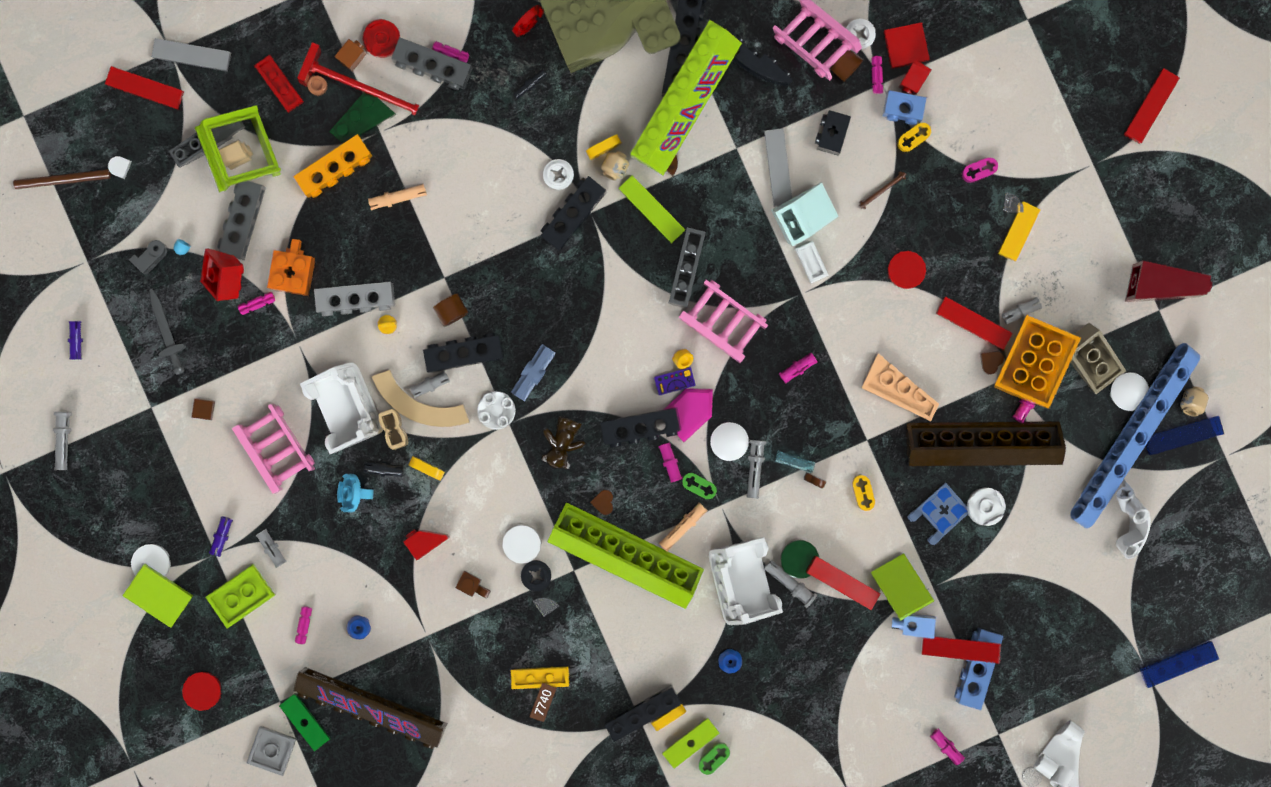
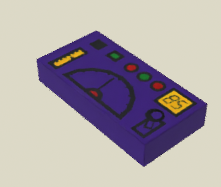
(674, 381)

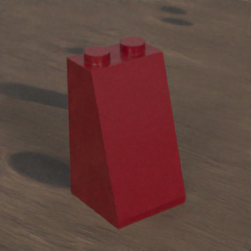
(1162, 282)

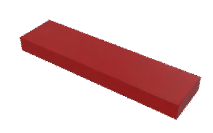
(144, 87)
(1151, 106)
(974, 323)
(843, 582)
(962, 649)

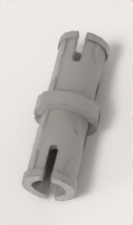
(1021, 310)
(429, 384)
(271, 548)

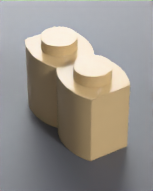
(235, 154)
(395, 434)

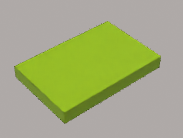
(902, 586)
(157, 595)
(240, 596)

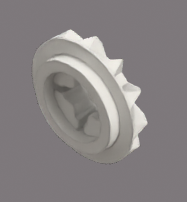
(869, 32)
(556, 165)

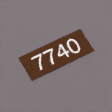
(543, 702)

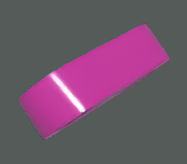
(981, 174)

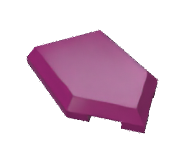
(693, 409)

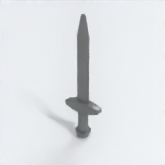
(171, 349)

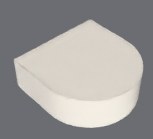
(119, 166)

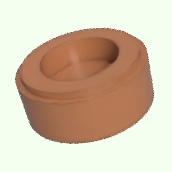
(317, 85)

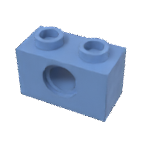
(915, 104)

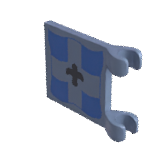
(942, 510)

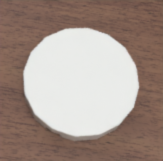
(986, 506)
(521, 544)
(153, 556)

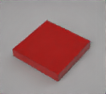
(906, 45)

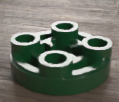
(797, 558)

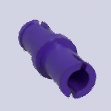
(75, 340)
(220, 536)

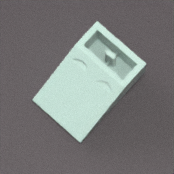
(805, 214)

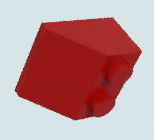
(221, 274)

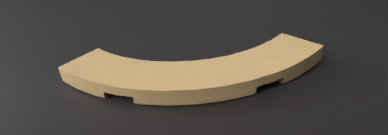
(415, 410)

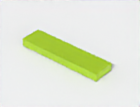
(651, 209)

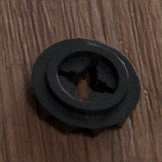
(526, 576)

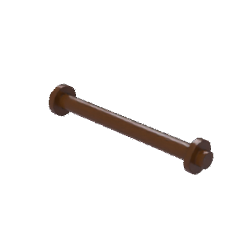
(901, 176)

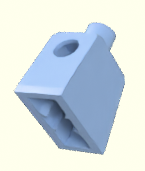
(925, 625)

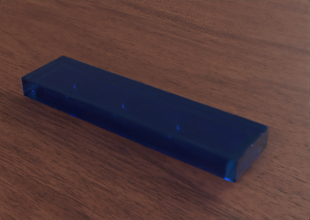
(1185, 435)
(1179, 664)

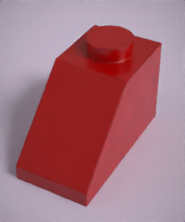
(914, 78)
(423, 542)

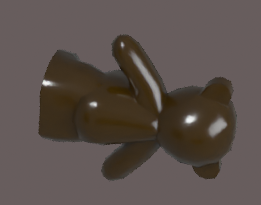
(566, 430)

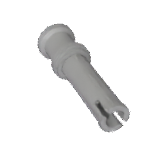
(61, 447)
(755, 458)
(797, 589)

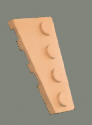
(893, 386)

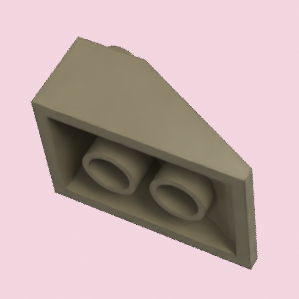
(1095, 359)

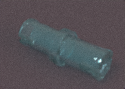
(795, 461)

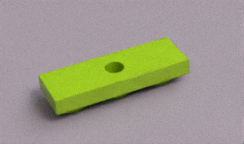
(681, 750)

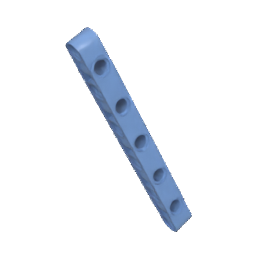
(1135, 435)

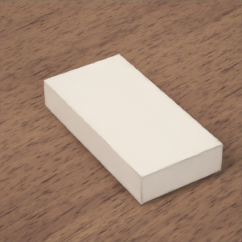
(811, 262)

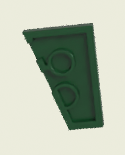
(361, 117)

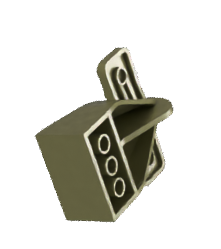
(600, 28)

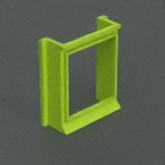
(213, 155)

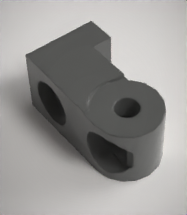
(151, 257)

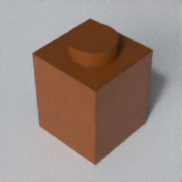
(351, 54)

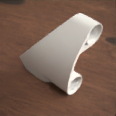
(1139, 526)
(1061, 756)

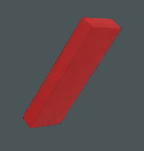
(279, 83)

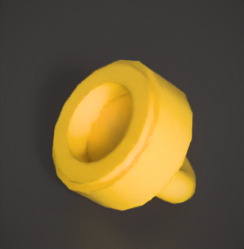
(387, 324)
(683, 358)

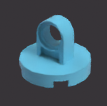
(350, 493)

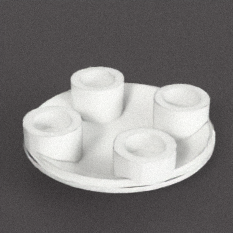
(1128, 391)
(496, 410)
(729, 441)

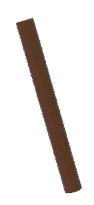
(62, 179)

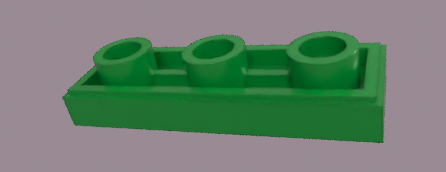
(296, 712)

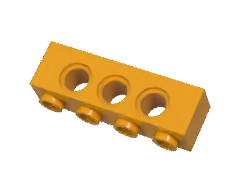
(322, 166)

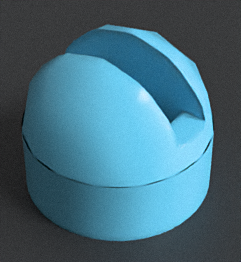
(181, 247)

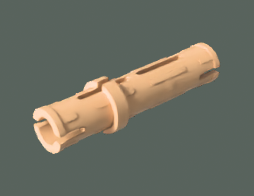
(396, 197)
(686, 523)

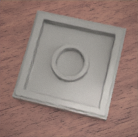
(271, 750)

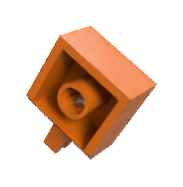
(292, 259)

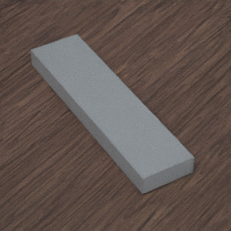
(191, 54)
(778, 166)

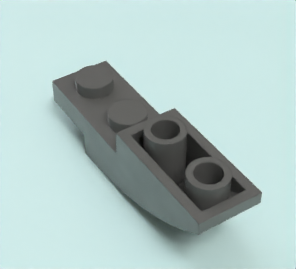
(191, 148)

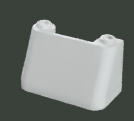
(344, 405)
(743, 582)

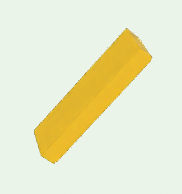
(1019, 232)
(535, 677)

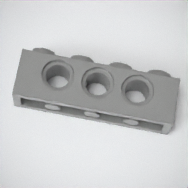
(325, 295)

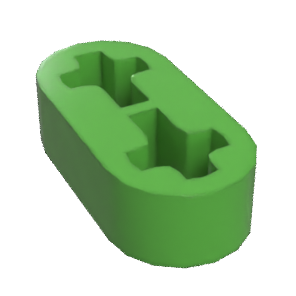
(697, 490)
(717, 761)

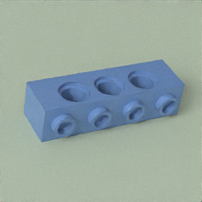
(982, 679)

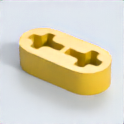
(916, 140)
(603, 147)
(426, 468)
(867, 491)
(668, 717)

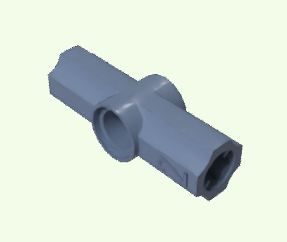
(533, 372)

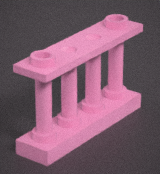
(835, 31)
(721, 340)
(264, 465)

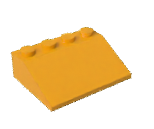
(1037, 362)

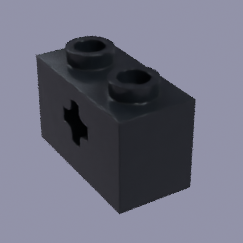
(840, 124)

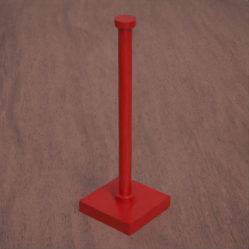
(311, 66)

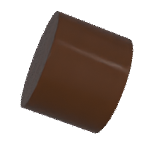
(846, 65)
(450, 310)

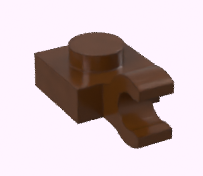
(470, 584)

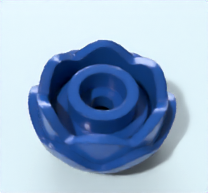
(364, 624)
(727, 655)

